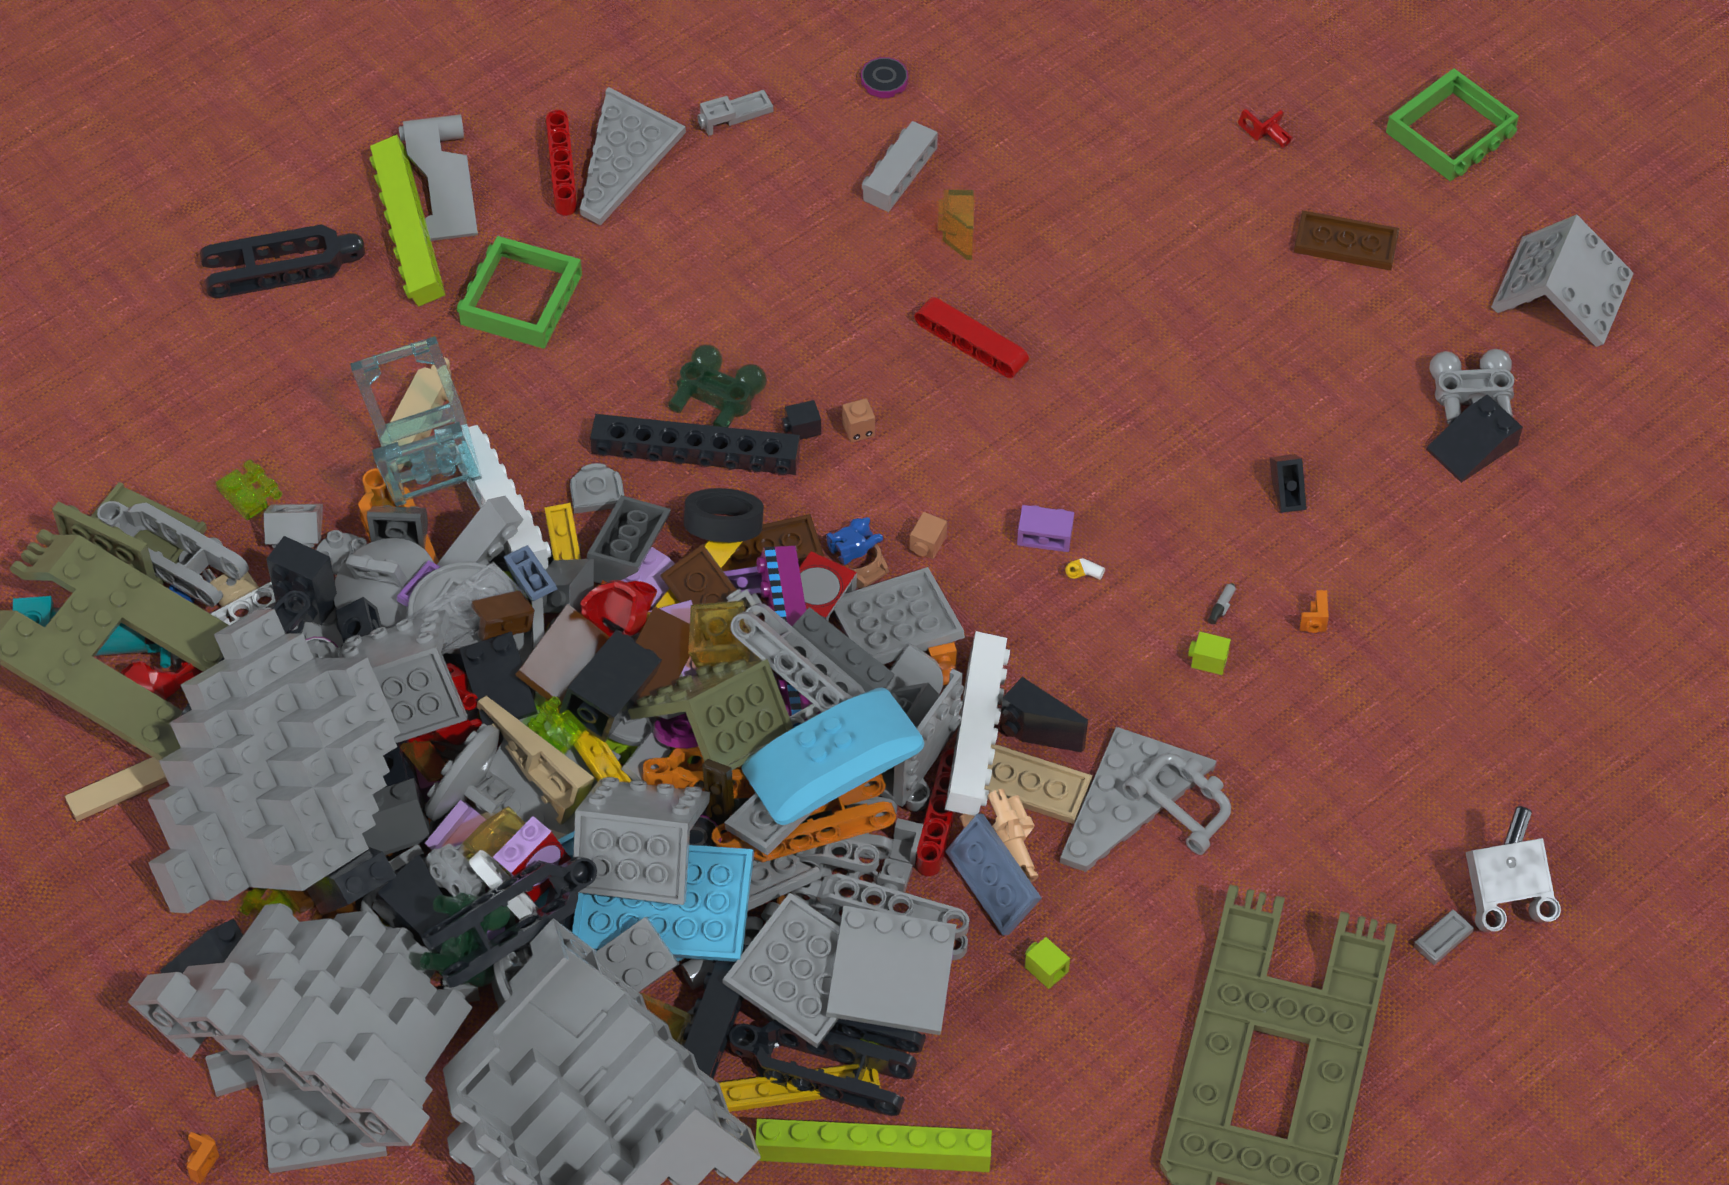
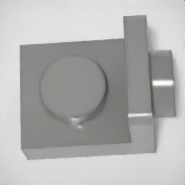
(715, 112)
(895, 875)

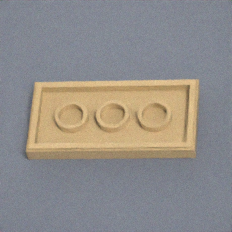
(1039, 783)

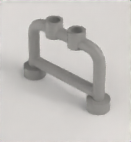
(1190, 770)

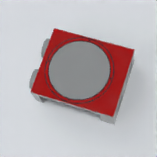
(825, 583)

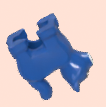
(851, 540)

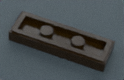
(720, 785)

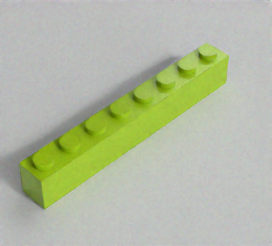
(407, 221)
(874, 1145)

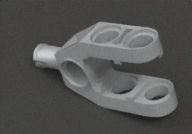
(827, 862)

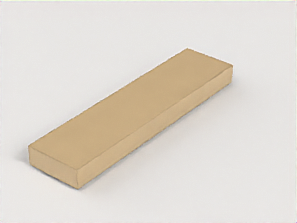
(116, 788)

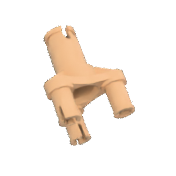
(1012, 828)

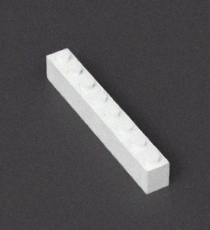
(496, 484)
(977, 722)

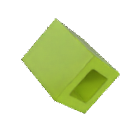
(1209, 653)
(1046, 962)

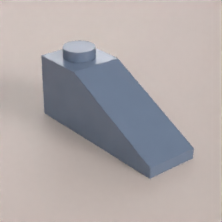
(529, 573)

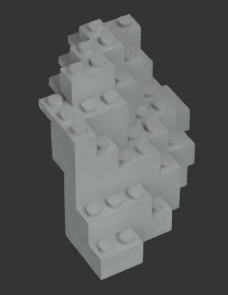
(270, 767)
(328, 1007)
(586, 1085)

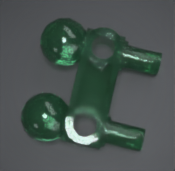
(716, 387)
(457, 948)

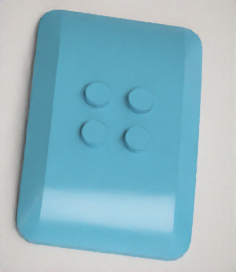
(831, 754)

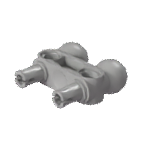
(1472, 385)

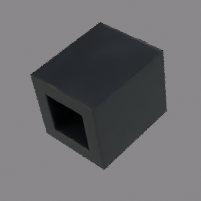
(802, 420)

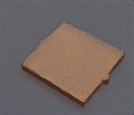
(425, 759)

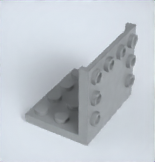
(1572, 271)
(412, 673)
(936, 731)
(638, 838)
(306, 1127)

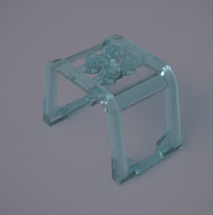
(428, 454)

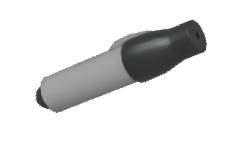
(1222, 604)

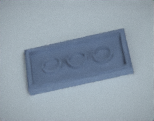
(993, 874)

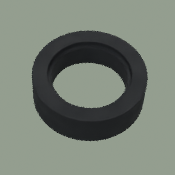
(742, 526)

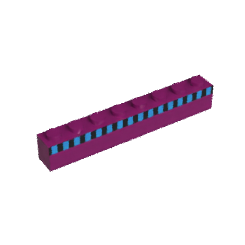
(784, 596)

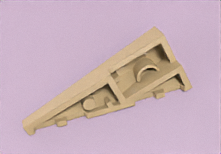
(554, 773)

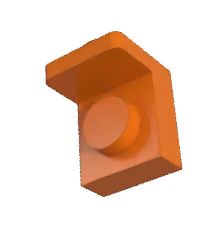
(1317, 618)
(946, 658)
(202, 1158)

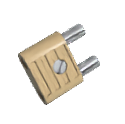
(231, 588)

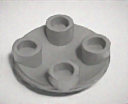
(339, 546)

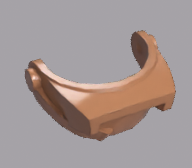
(872, 572)

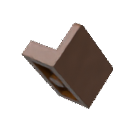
(503, 614)

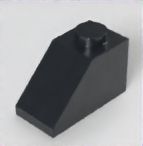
(1288, 482)

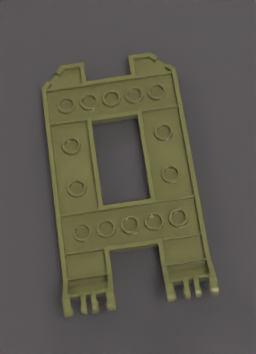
(102, 597)
(1241, 999)

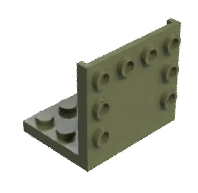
(113, 540)
(729, 707)

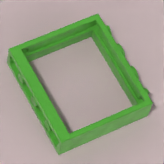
(1474, 96)
(512, 328)

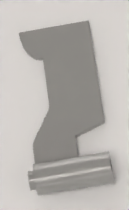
(446, 175)

